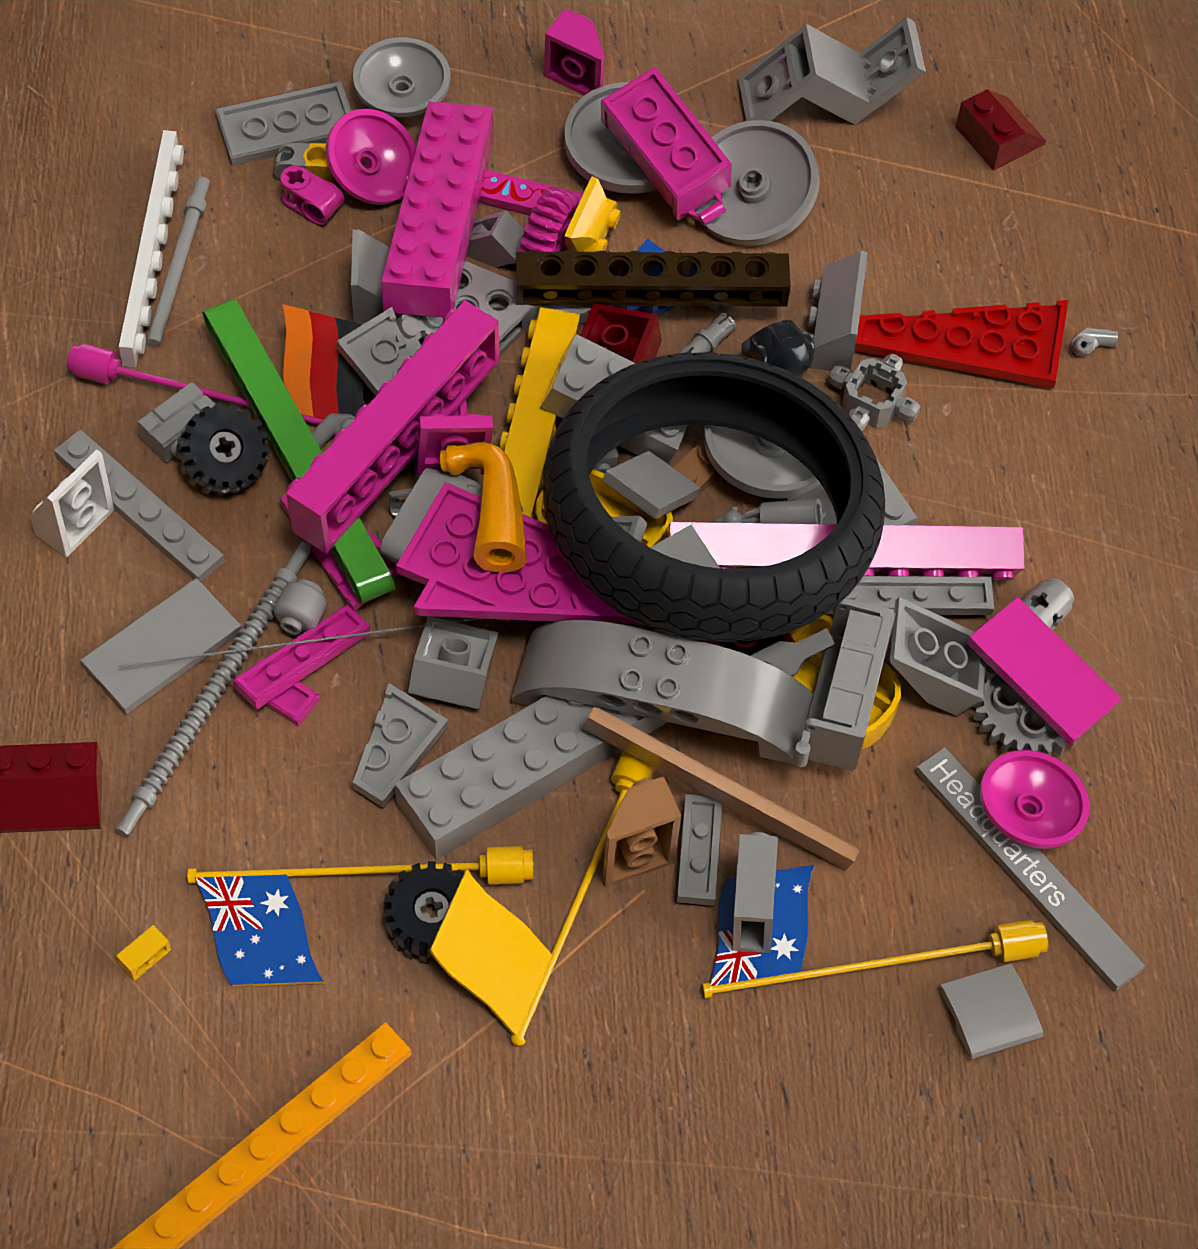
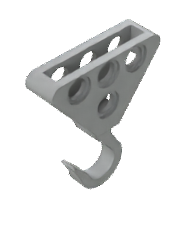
(495, 292)

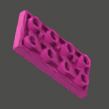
(1044, 671)

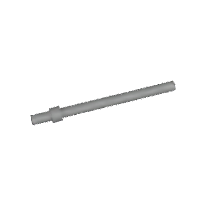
(194, 210)

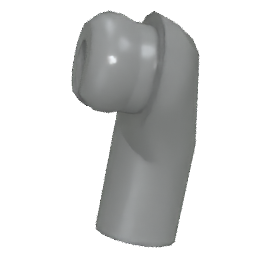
(331, 426)

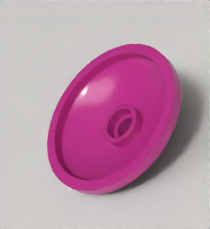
(381, 145)
(1043, 788)

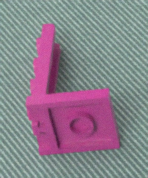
(440, 431)

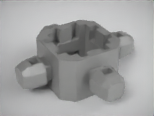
(887, 376)

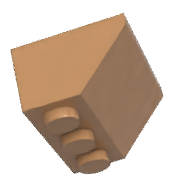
(642, 832)

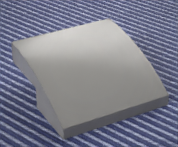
(991, 1011)

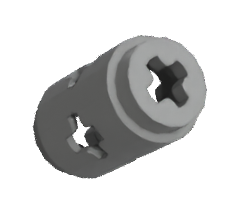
(1050, 601)

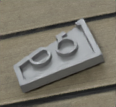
(398, 743)

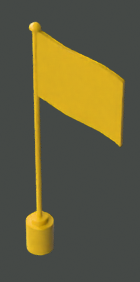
(495, 951)

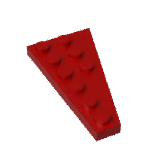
(980, 340)

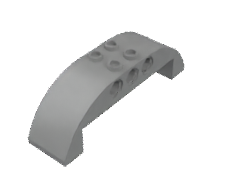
(666, 681)

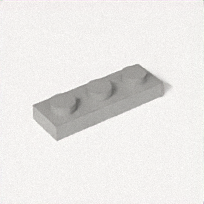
(699, 850)

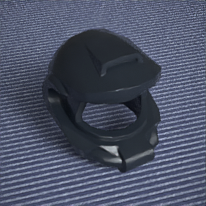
(782, 346)

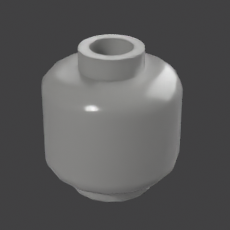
(300, 606)

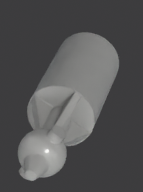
(780, 512)

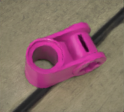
(310, 194)

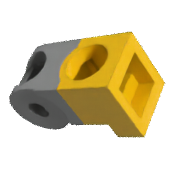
(307, 155)

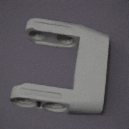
(416, 507)

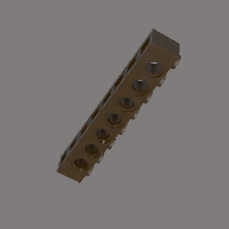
(627, 279)

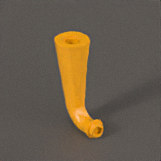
(500, 532)

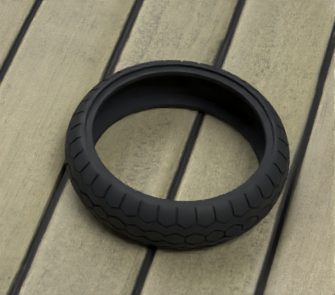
(692, 597)

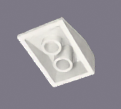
(74, 507)

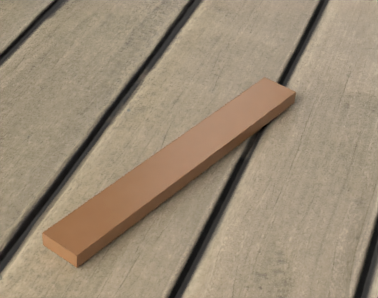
(721, 788)

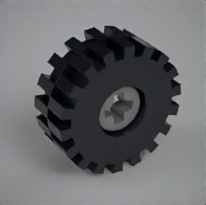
(214, 469)
(407, 901)

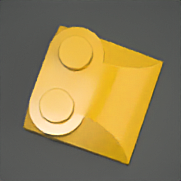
(592, 220)

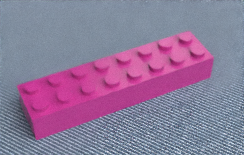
(438, 210)
(387, 429)

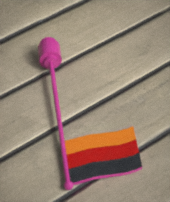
(312, 369)

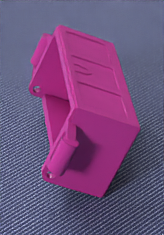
(669, 145)

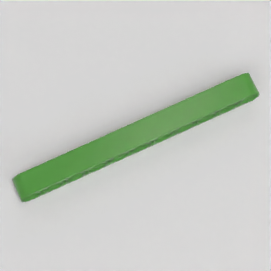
(291, 437)

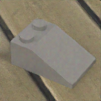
(936, 658)

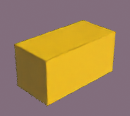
(143, 952)

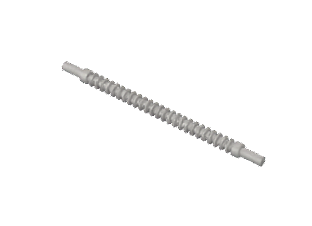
(145, 795)

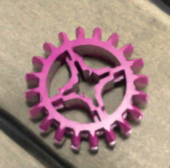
(549, 221)

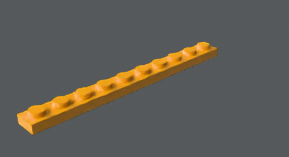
(270, 1143)

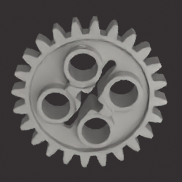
(1010, 722)

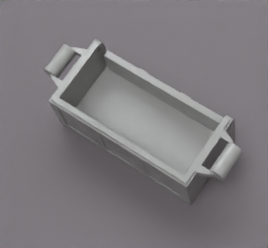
(846, 685)

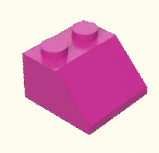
(574, 53)

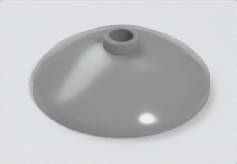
(401, 76)

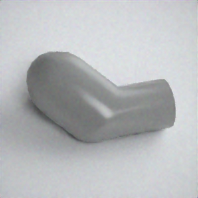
(1091, 338)

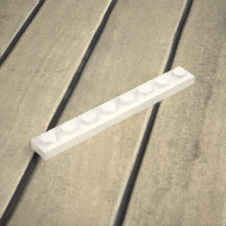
(149, 255)

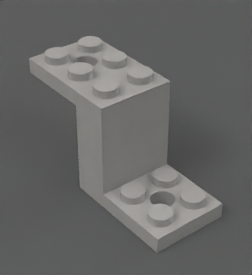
(832, 73)

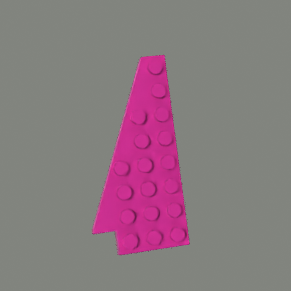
(458, 587)

